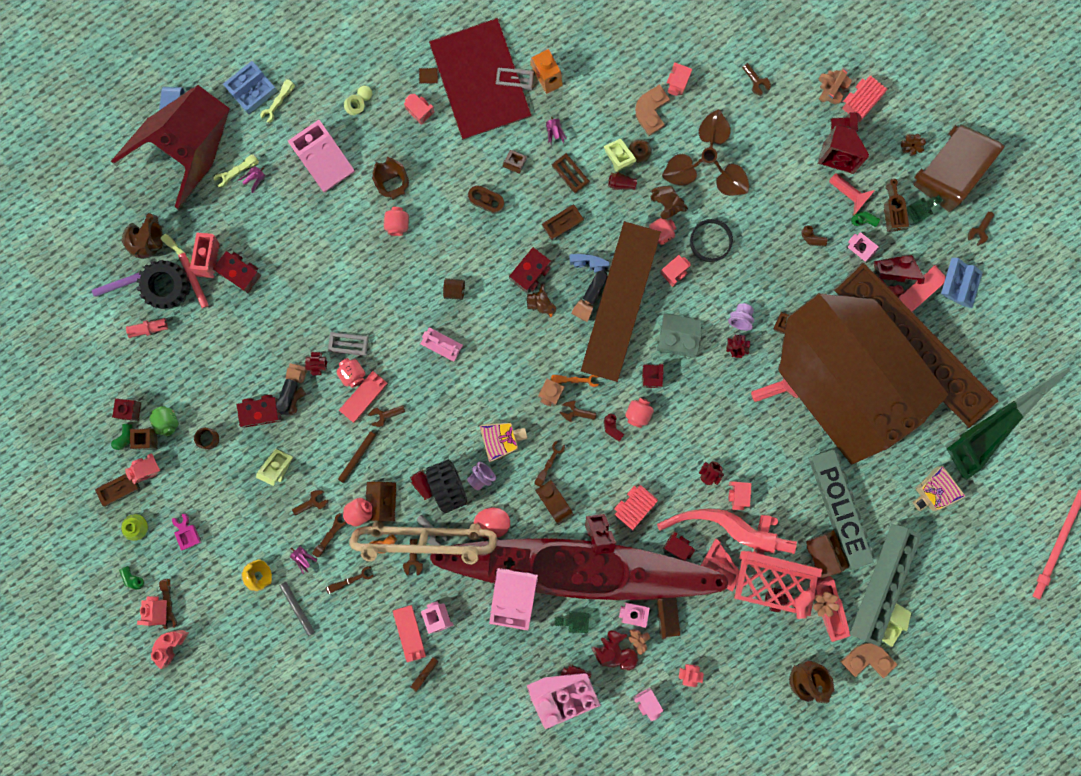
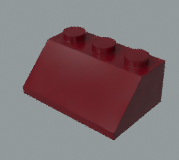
(843, 150)

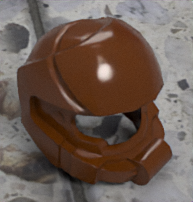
(143, 241)
(807, 689)

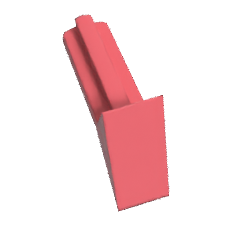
(851, 192)
(772, 390)

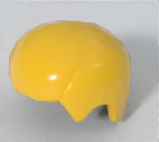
(249, 579)

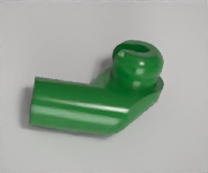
(865, 217)
(124, 439)
(129, 580)

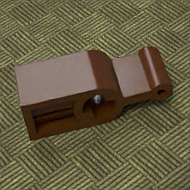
(895, 218)

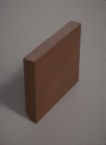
(428, 75)

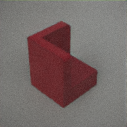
(851, 121)
(652, 376)

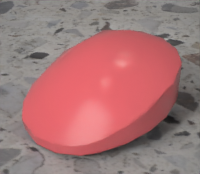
(494, 520)

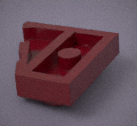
(899, 269)

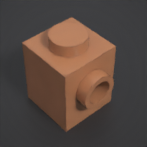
(550, 393)

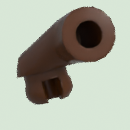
(811, 239)
(298, 395)

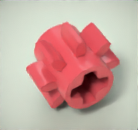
(691, 675)

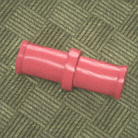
(146, 328)

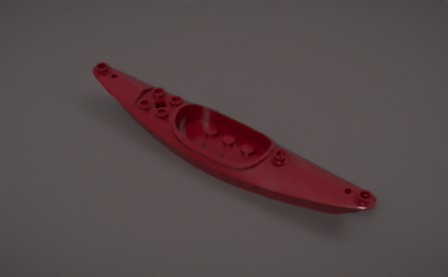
(574, 570)

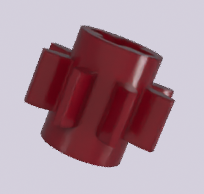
(738, 346)
(316, 363)
(711, 473)
(782, 599)

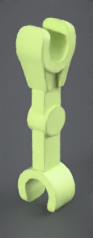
(286, 88)
(249, 162)
(171, 243)

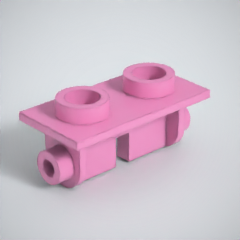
(441, 344)

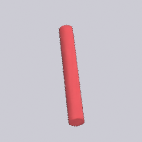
(193, 280)

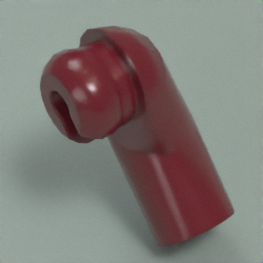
(610, 427)

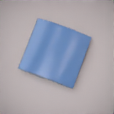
(246, 81)
(961, 282)

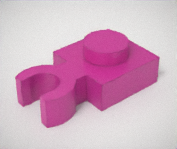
(187, 535)

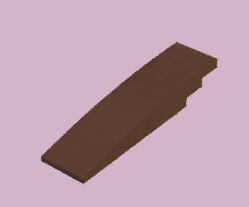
(620, 301)

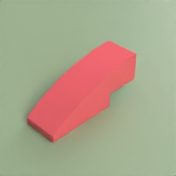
(836, 624)

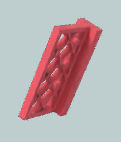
(775, 565)

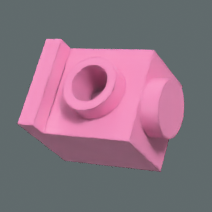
(868, 253)
(640, 620)
(432, 623)
(648, 704)

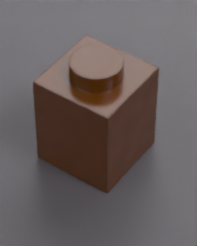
(143, 439)

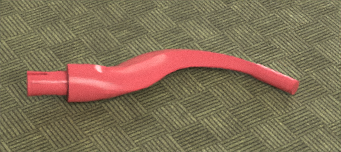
(736, 528)

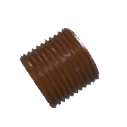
(453, 289)
(215, 438)

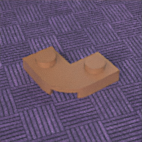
(646, 109)
(868, 654)

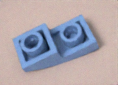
(595, 263)

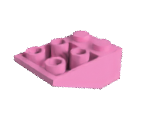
(321, 156)
(513, 599)
(562, 698)

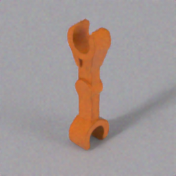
(563, 379)

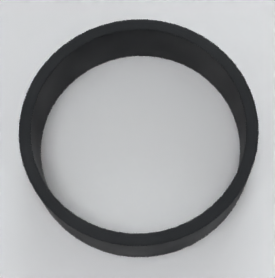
(723, 225)

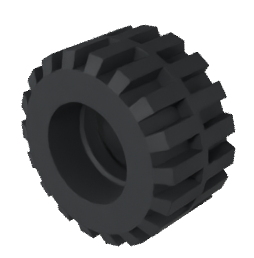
(147, 280)
(446, 486)

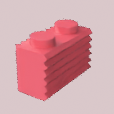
(864, 98)
(204, 255)
(635, 507)

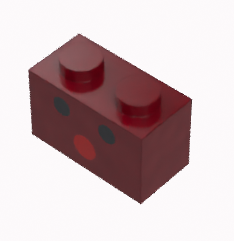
(530, 270)
(236, 271)
(258, 412)

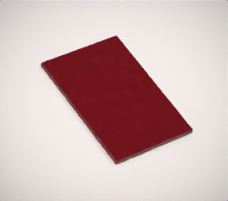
(469, 74)

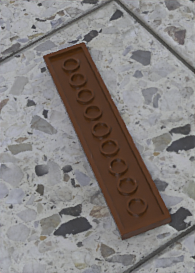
(966, 394)

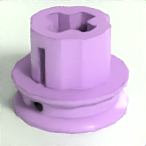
(742, 317)
(481, 476)

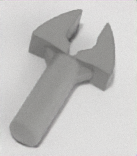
(426, 524)

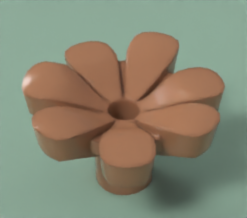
(826, 604)
(639, 640)

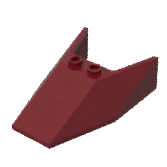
(187, 132)

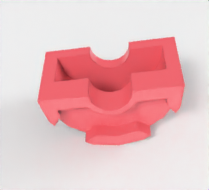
(162, 650)

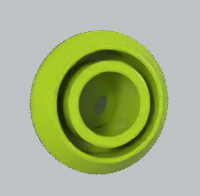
(139, 527)

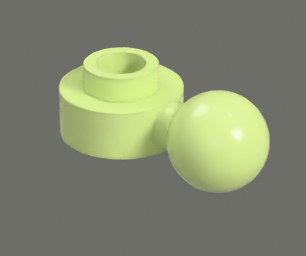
(363, 94)

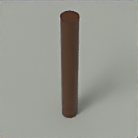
(357, 456)

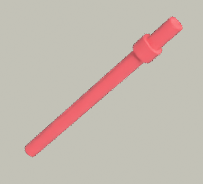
(1044, 578)

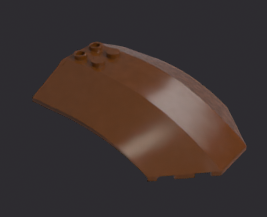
(857, 374)

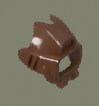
(386, 171)
(669, 198)

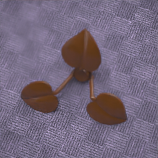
(714, 130)

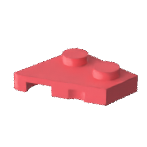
(720, 561)

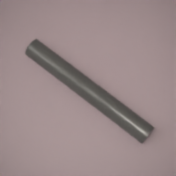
(296, 608)

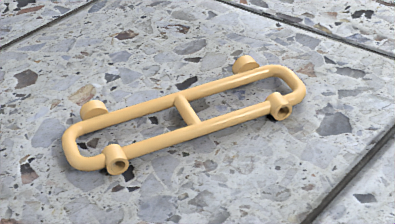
(469, 553)

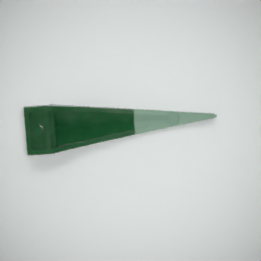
(982, 440)

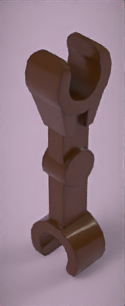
(541, 477)
(320, 548)
(336, 586)
(165, 587)

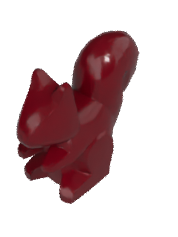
(612, 656)

